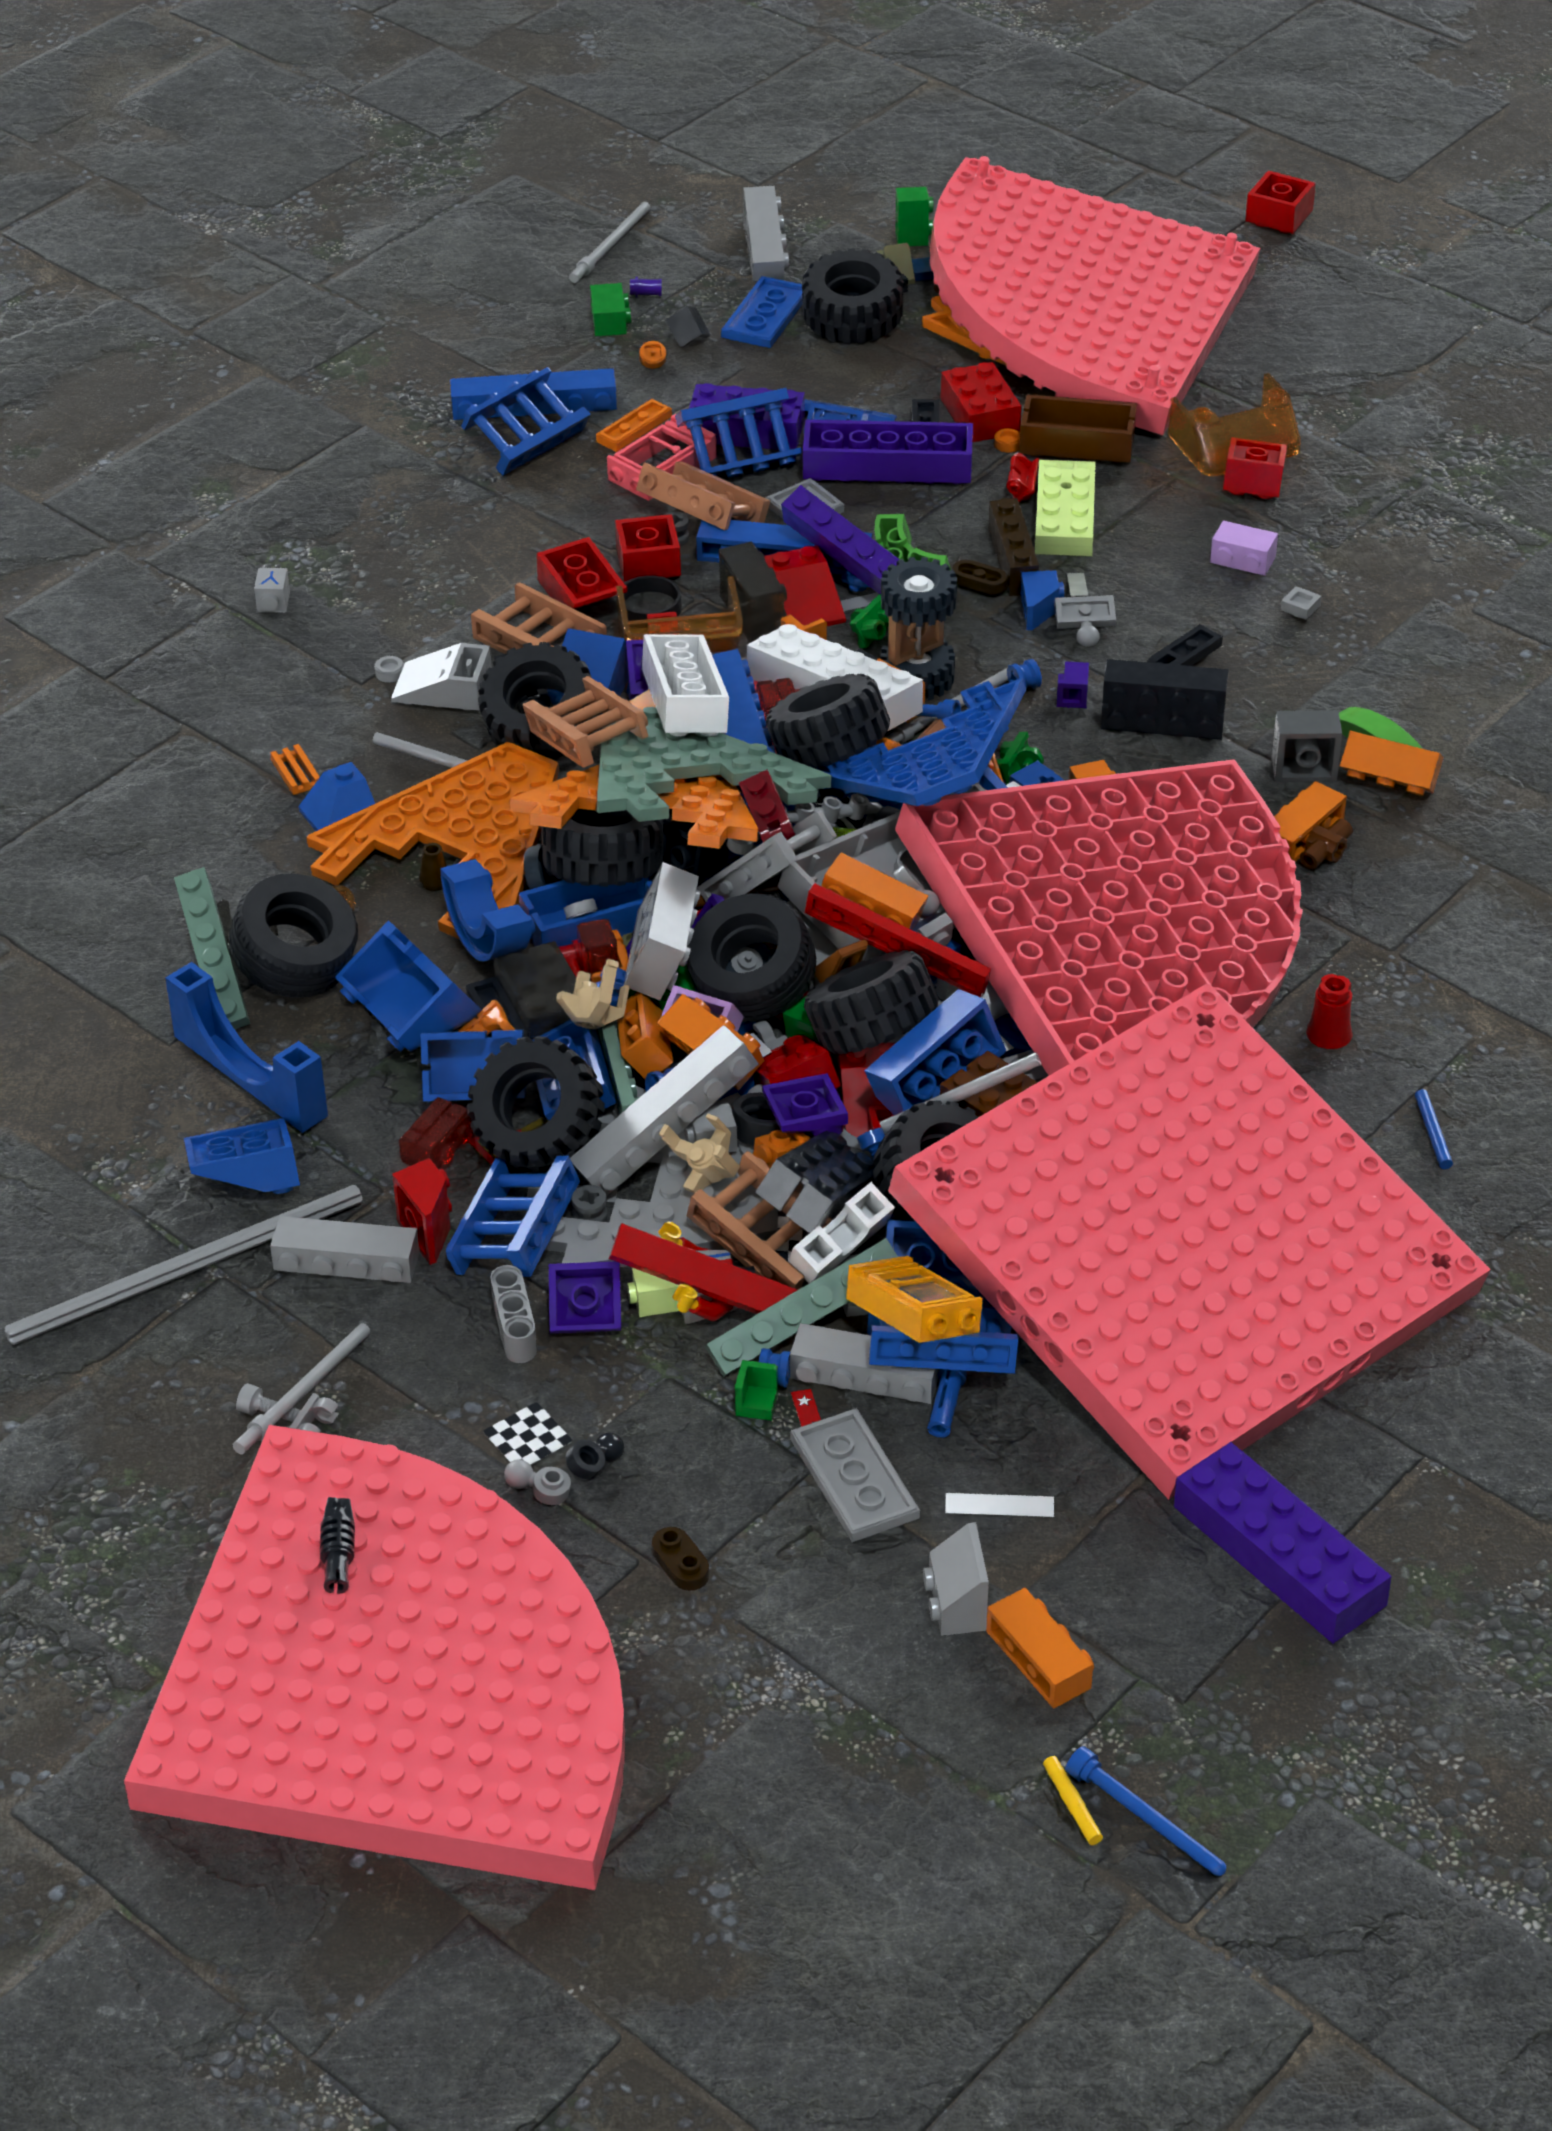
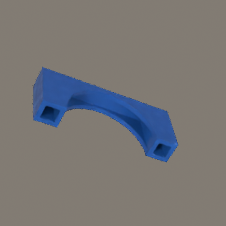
(289, 1087)

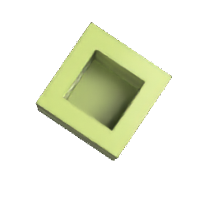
(651, 1294)

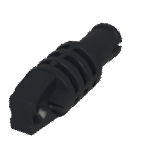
(337, 1543)

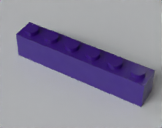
(837, 537)

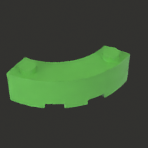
(894, 535)

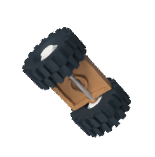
(917, 602)

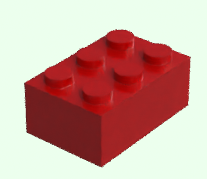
(982, 398)

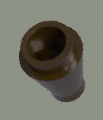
(430, 868)

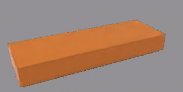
(634, 425)

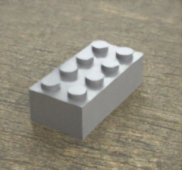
(662, 932)

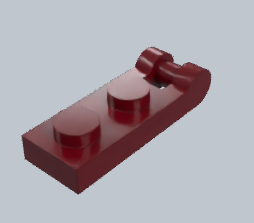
(766, 806)

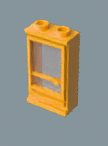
(913, 1299)

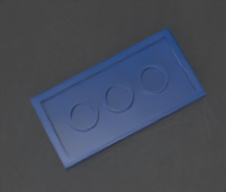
(764, 312)

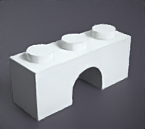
(852, 1227)

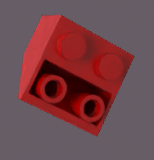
(796, 1060)

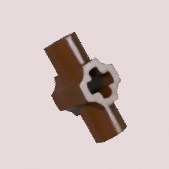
(1326, 843)

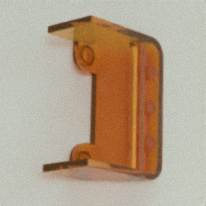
(1208, 437)
(720, 630)

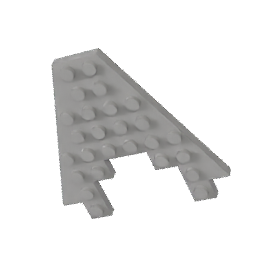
(669, 1202)

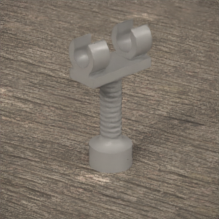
(252, 1399)

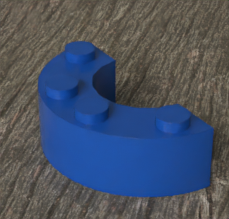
(476, 917)

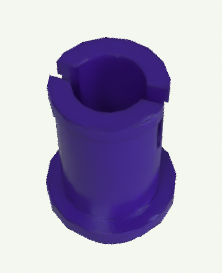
(645, 287)

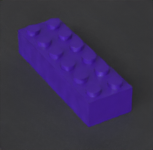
(887, 451)
(1282, 1542)

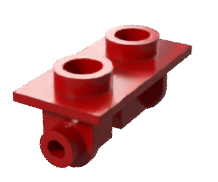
(1022, 477)

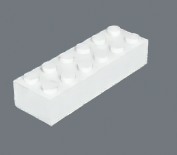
(810, 659)
(685, 684)

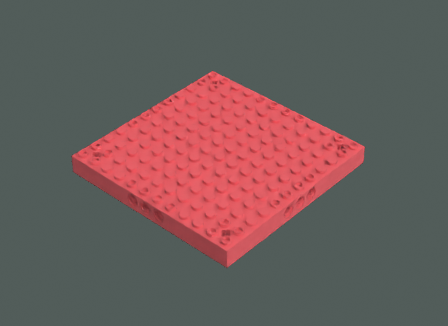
(1187, 1235)

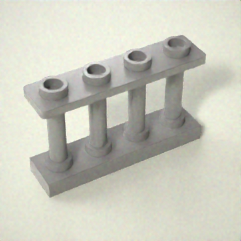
(768, 859)

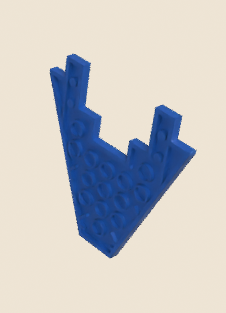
(937, 762)

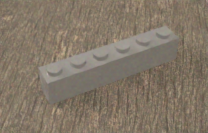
(672, 1101)

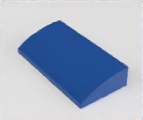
(587, 1046)

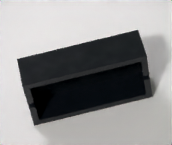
(1164, 699)
(830, 1179)

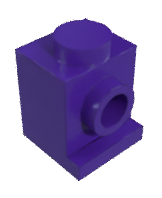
(1073, 685)

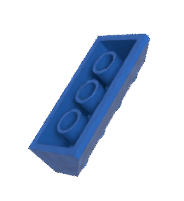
(934, 1051)

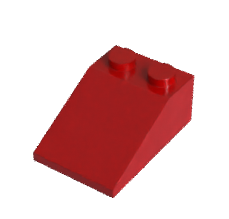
(577, 574)
(808, 585)
(856, 1089)

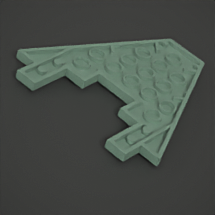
(639, 769)

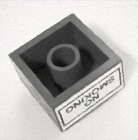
(1306, 746)

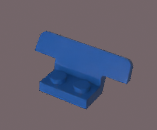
(827, 411)

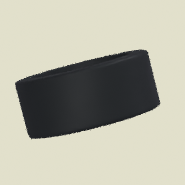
(753, 1117)

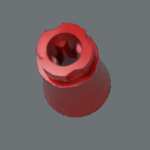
(1331, 1013)

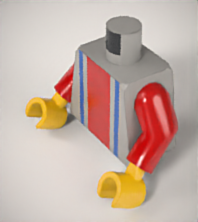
(691, 1303)

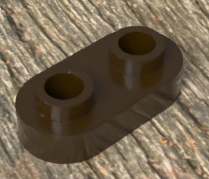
(980, 577)
(676, 1551)

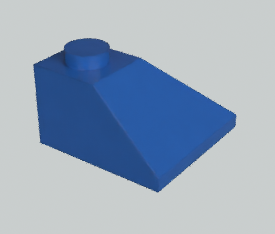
(336, 796)

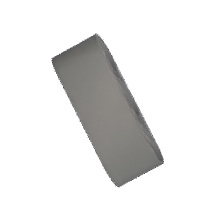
(513, 1314)

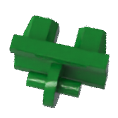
(869, 623)
(1017, 755)

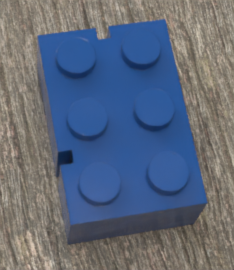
(456, 1059)

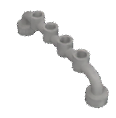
(831, 808)

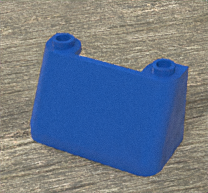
(404, 989)

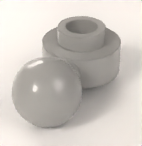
(905, 876)
(549, 1484)

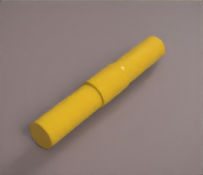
(1073, 1800)

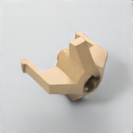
(589, 1004)
(706, 1156)

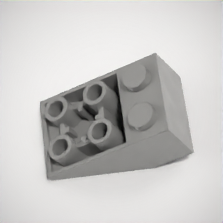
(444, 677)

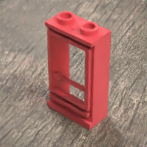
(625, 465)

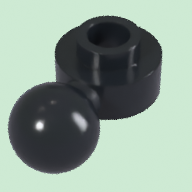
(588, 1458)

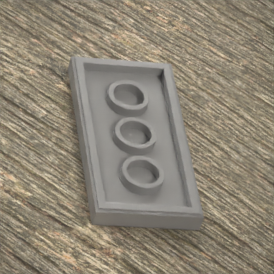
(854, 1475)

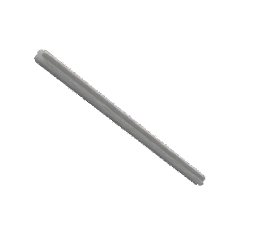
(175, 1267)

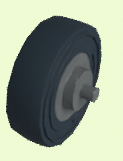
(535, 871)

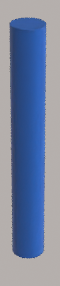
(1433, 1129)

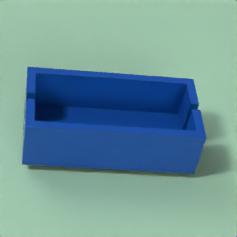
(613, 903)

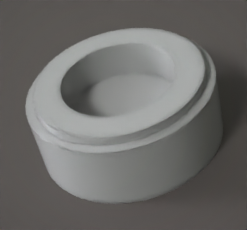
(388, 668)
(580, 908)

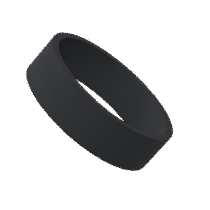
(652, 584)

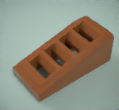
(841, 959)

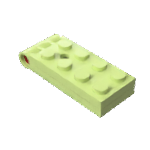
(1065, 508)

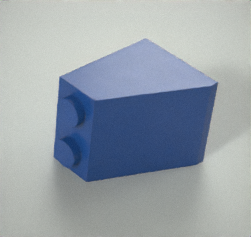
(603, 656)

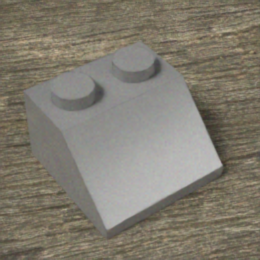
(958, 1583)

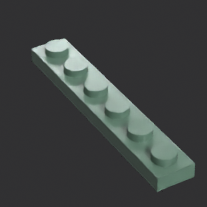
(211, 942)
(618, 1068)
(784, 1317)

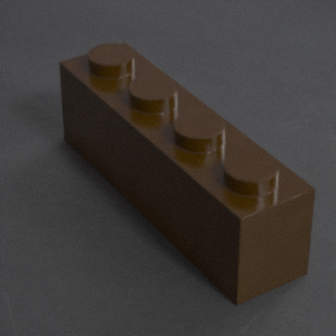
(1011, 542)

